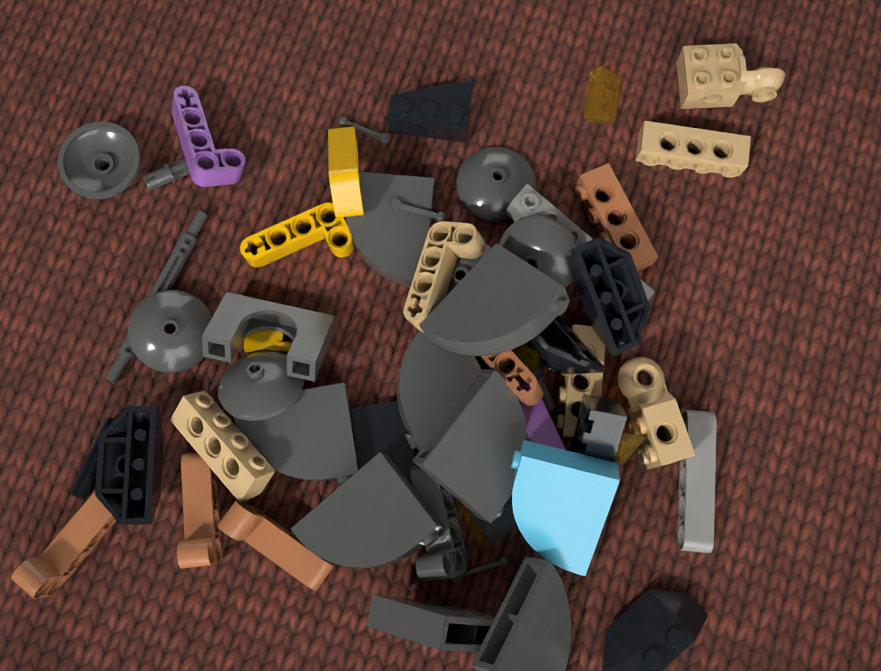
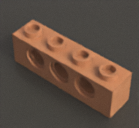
(604, 182)

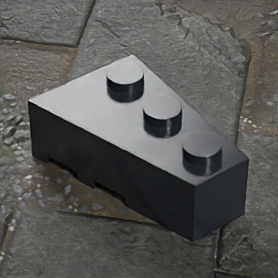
(432, 112)

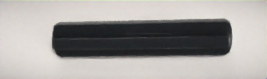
(88, 471)

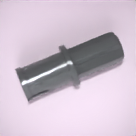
(166, 174)

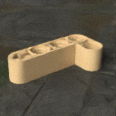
(436, 264)

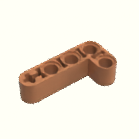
(520, 372)
(200, 514)
(276, 543)
(48, 572)

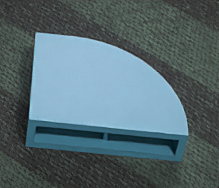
(562, 502)

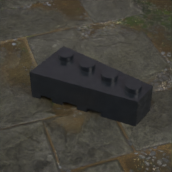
(598, 427)

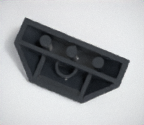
(610, 293)
(564, 350)
(131, 465)
(652, 632)

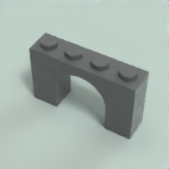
(243, 315)

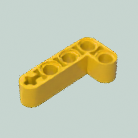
(344, 172)
(295, 240)

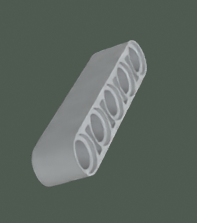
(697, 484)

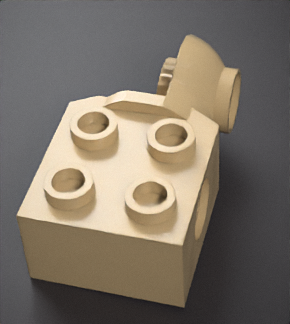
(718, 76)
(654, 411)

